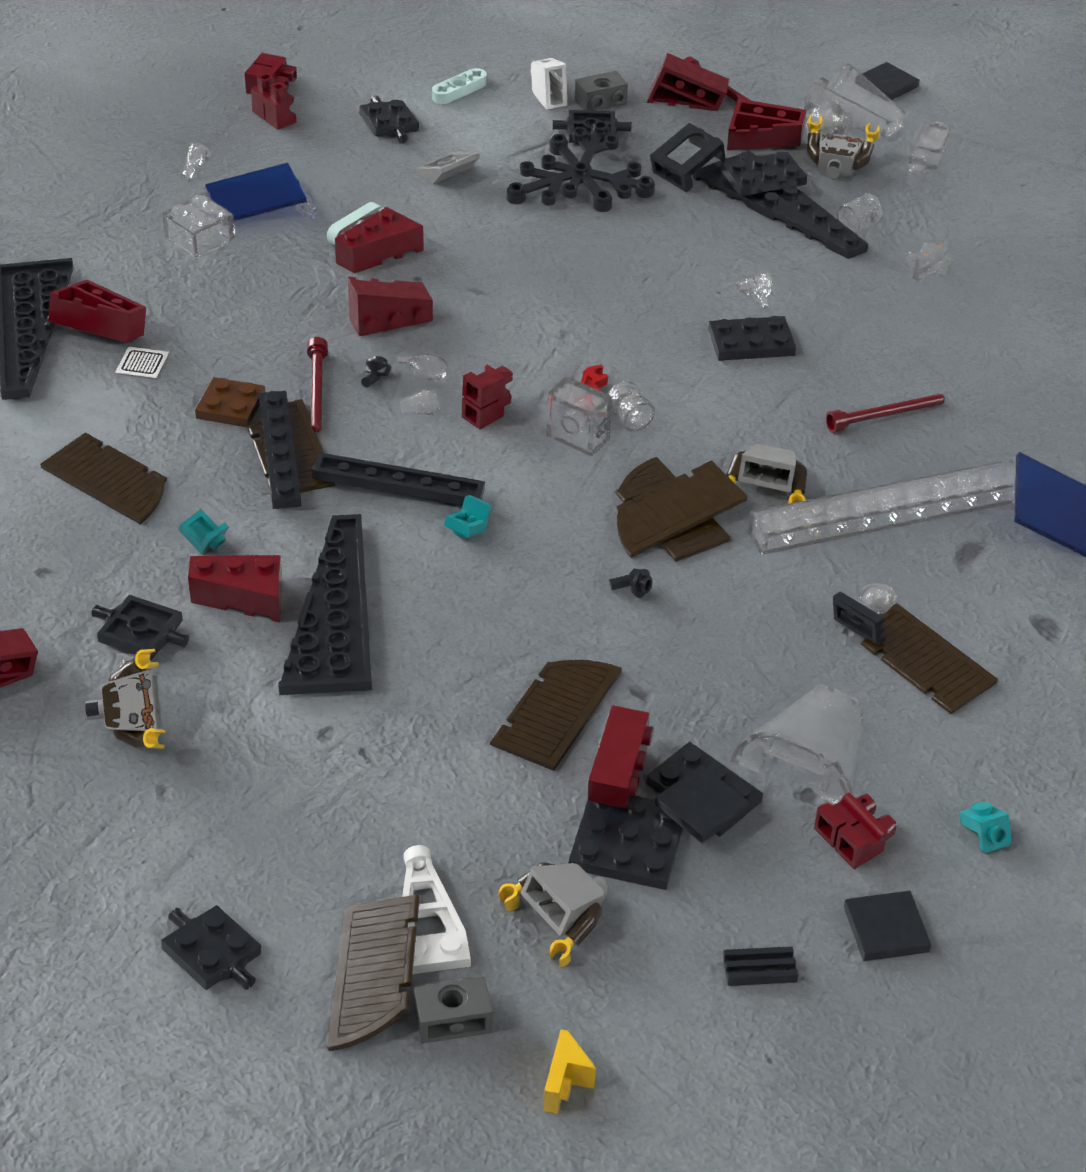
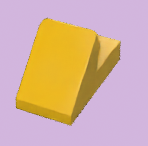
(568, 1068)

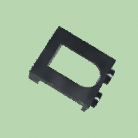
(682, 174)

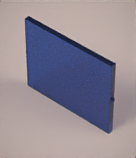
(257, 191)
(1050, 503)

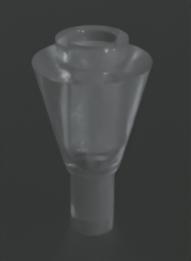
(196, 157)

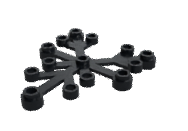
(581, 171)

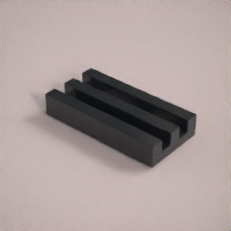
(859, 618)
(759, 961)

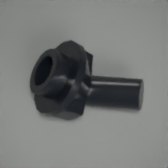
(375, 367)
(638, 580)

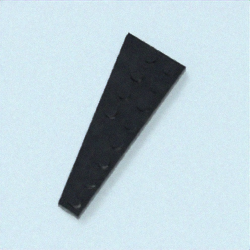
(792, 208)
(25, 322)
(332, 630)

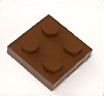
(229, 402)

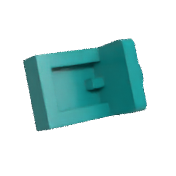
(471, 518)
(203, 532)
(990, 824)

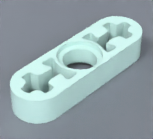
(459, 86)
(350, 220)

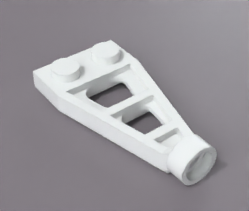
(437, 950)

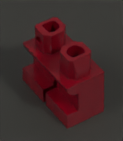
(270, 64)
(272, 102)
(485, 395)
(854, 829)

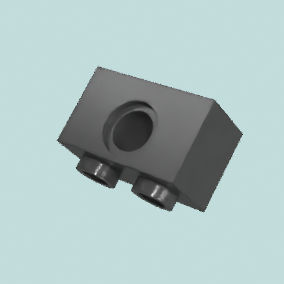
(601, 91)
(440, 1022)

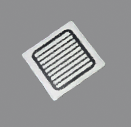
(142, 362)

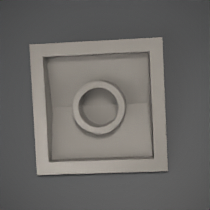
(447, 166)

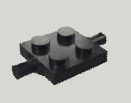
(389, 118)
(586, 120)
(139, 626)
(211, 947)

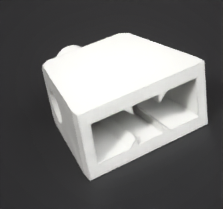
(549, 79)

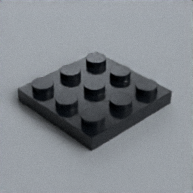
(627, 843)

